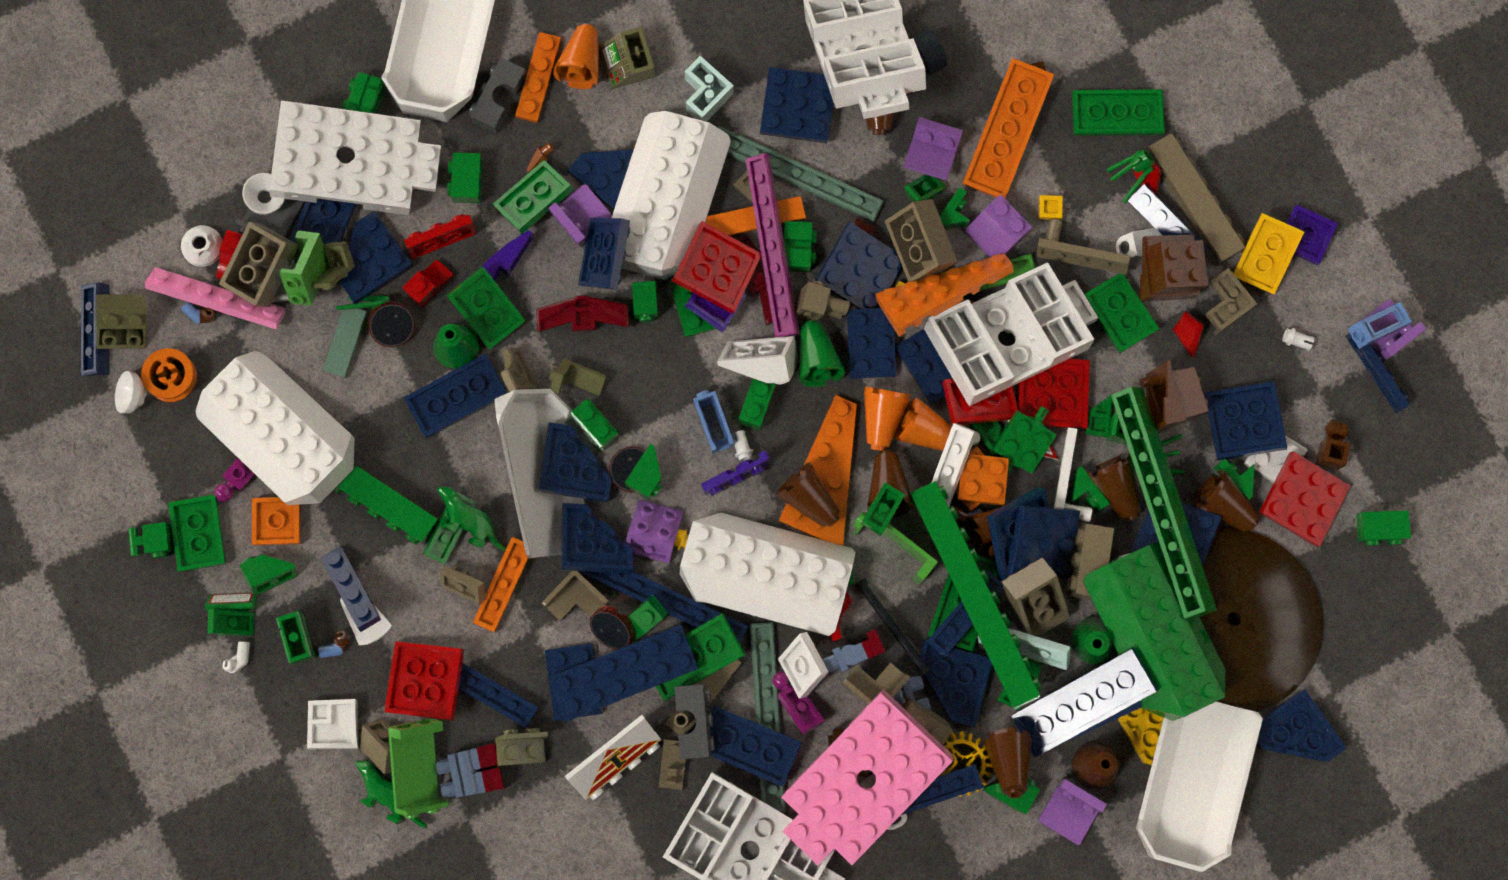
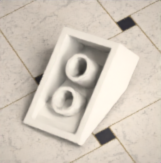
(762, 359)

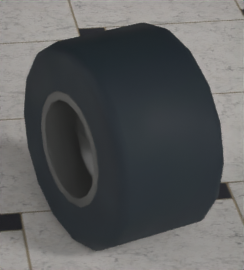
(931, 52)

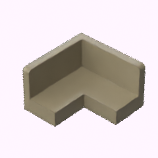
(1234, 303)
(574, 591)
(867, 688)
(376, 744)

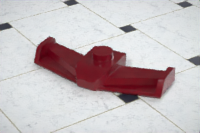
(758, 282)
(582, 313)

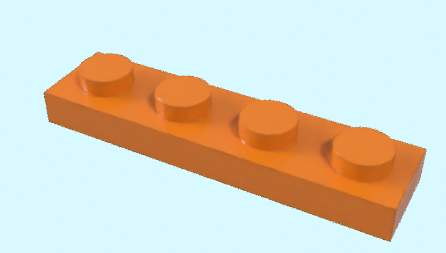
(538, 77)
(502, 586)

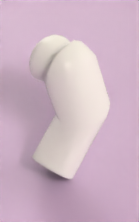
(239, 660)

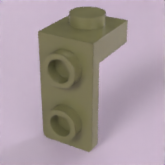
(340, 264)
(577, 376)

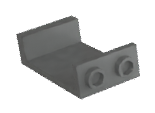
(278, 221)

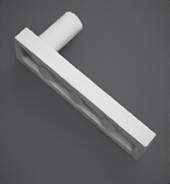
(954, 458)
(1085, 512)

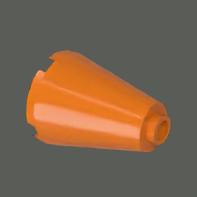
(580, 59)
(883, 415)
(923, 426)

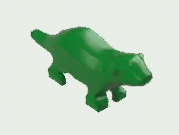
(469, 519)
(380, 790)

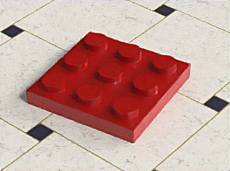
(716, 267)
(1061, 391)
(1304, 499)
(424, 680)

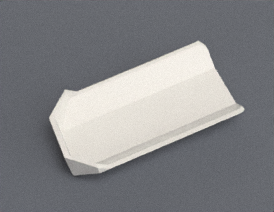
(436, 55)
(668, 189)
(276, 429)
(523, 429)
(767, 572)
(1198, 785)

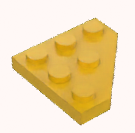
(1143, 732)

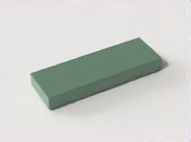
(345, 342)

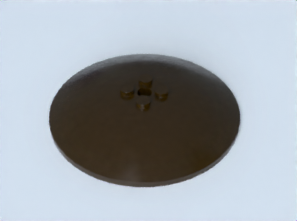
(1277, 615)

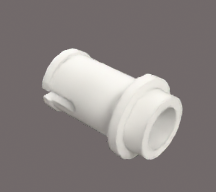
(1295, 338)
(741, 446)

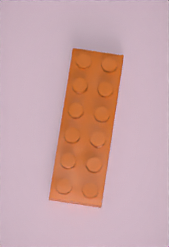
(1008, 129)

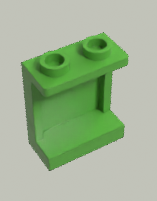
(309, 267)

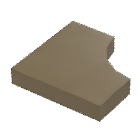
(517, 372)

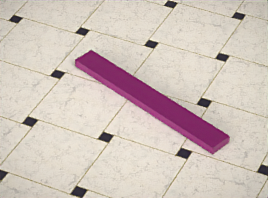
(772, 245)

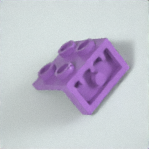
(933, 148)
(576, 212)
(1394, 342)
(654, 530)
(1071, 811)

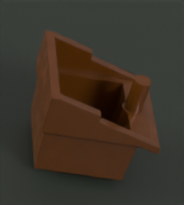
(1172, 268)
(1174, 396)

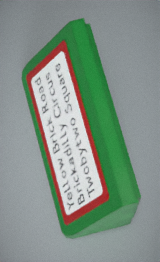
(232, 602)

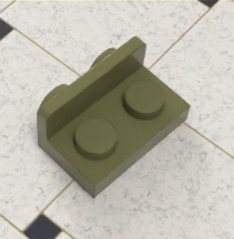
(521, 748)

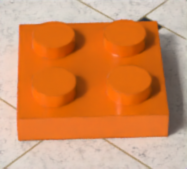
(983, 480)
(275, 522)

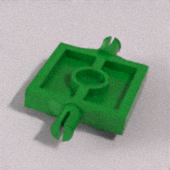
(1024, 440)

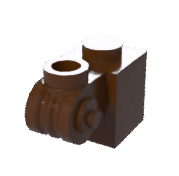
(1333, 451)

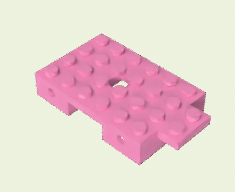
(839, 811)

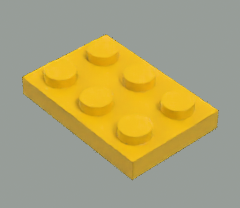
(1268, 253)

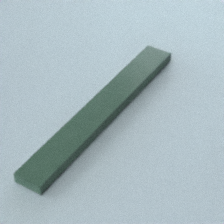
(807, 178)
(766, 699)

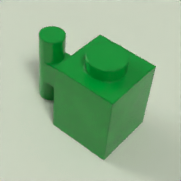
(155, 539)

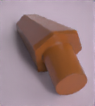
(540, 155)

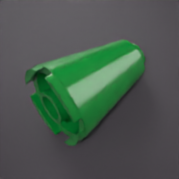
(455, 345)
(817, 357)
(1083, 637)

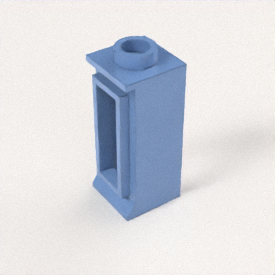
(1364, 334)
(705, 399)

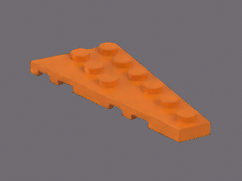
(936, 293)
(832, 461)

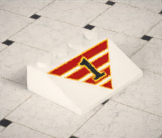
(613, 758)

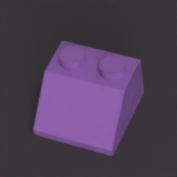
(998, 228)

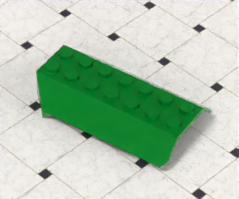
(1145, 614)

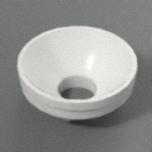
(251, 190)
(209, 253)
(129, 392)

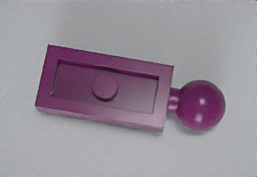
(237, 476)
(801, 710)

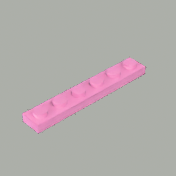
(213, 297)

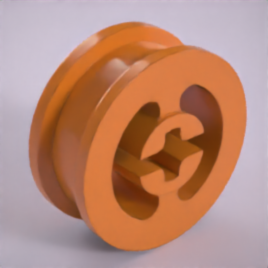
(162, 360)

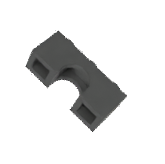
(504, 77)
(698, 742)

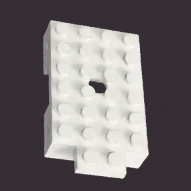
(870, 76)
(384, 167)
(1036, 309)
(725, 819)

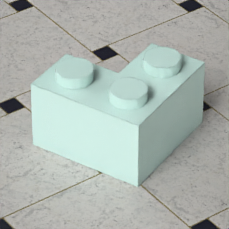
(710, 87)

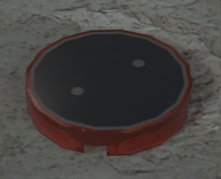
(391, 324)
(622, 465)
(611, 627)

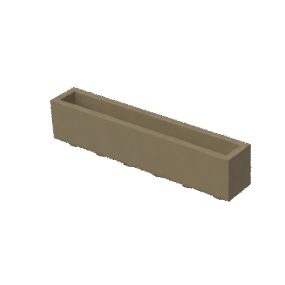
(1195, 199)

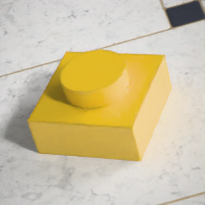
(1050, 207)

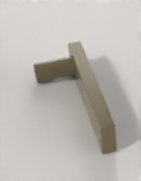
(1078, 255)
(684, 720)

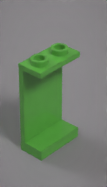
(910, 547)
(415, 767)

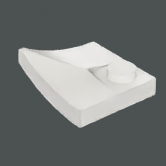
(333, 724)

